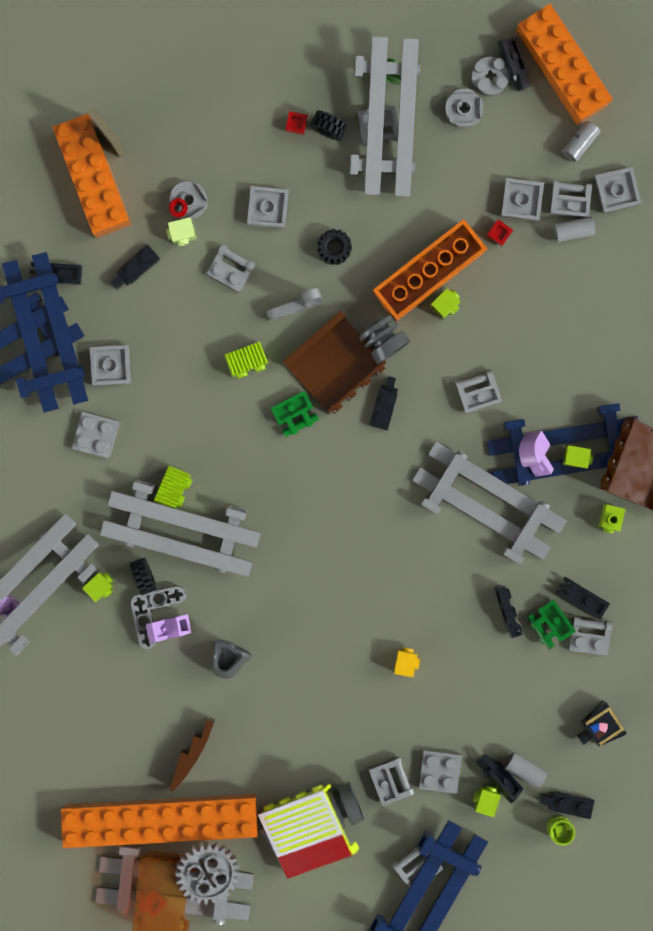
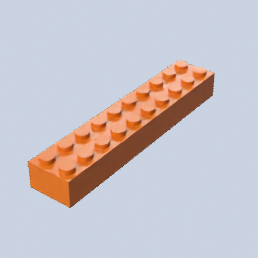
(159, 821)

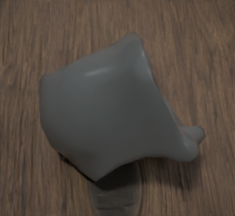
(227, 658)

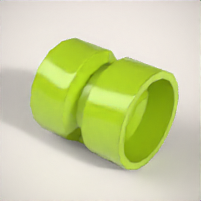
(560, 830)

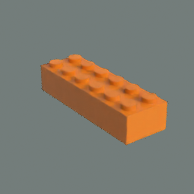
(563, 64)
(92, 175)
(429, 270)

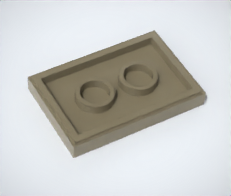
(106, 132)

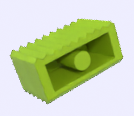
(246, 360)
(172, 487)

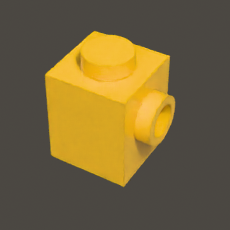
(406, 662)

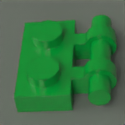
(292, 408)
(556, 621)

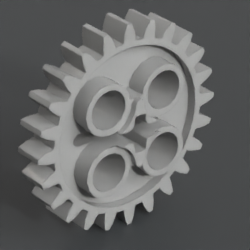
(190, 881)

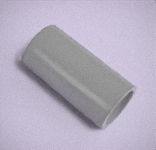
(583, 139)
(574, 229)
(525, 770)

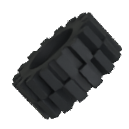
(328, 125)
(334, 235)
(143, 576)

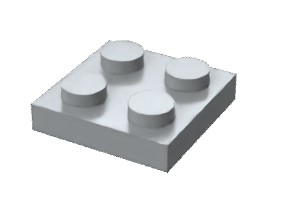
(617, 190)
(522, 199)
(268, 207)
(110, 365)
(95, 435)
(440, 771)

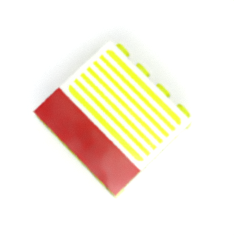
(305, 832)

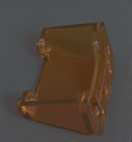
(158, 897)

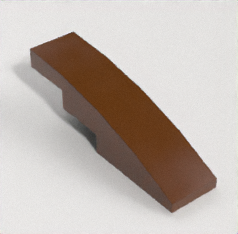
(188, 759)

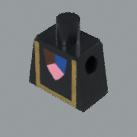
(601, 726)

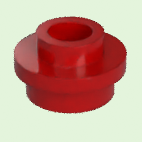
(178, 201)

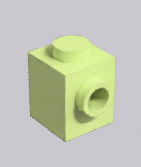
(181, 231)

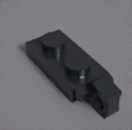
(515, 62)
(136, 267)
(384, 405)
(508, 612)
(500, 778)
(568, 804)

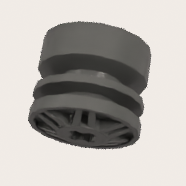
(384, 339)
(346, 805)

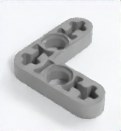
(309, 299)
(150, 604)

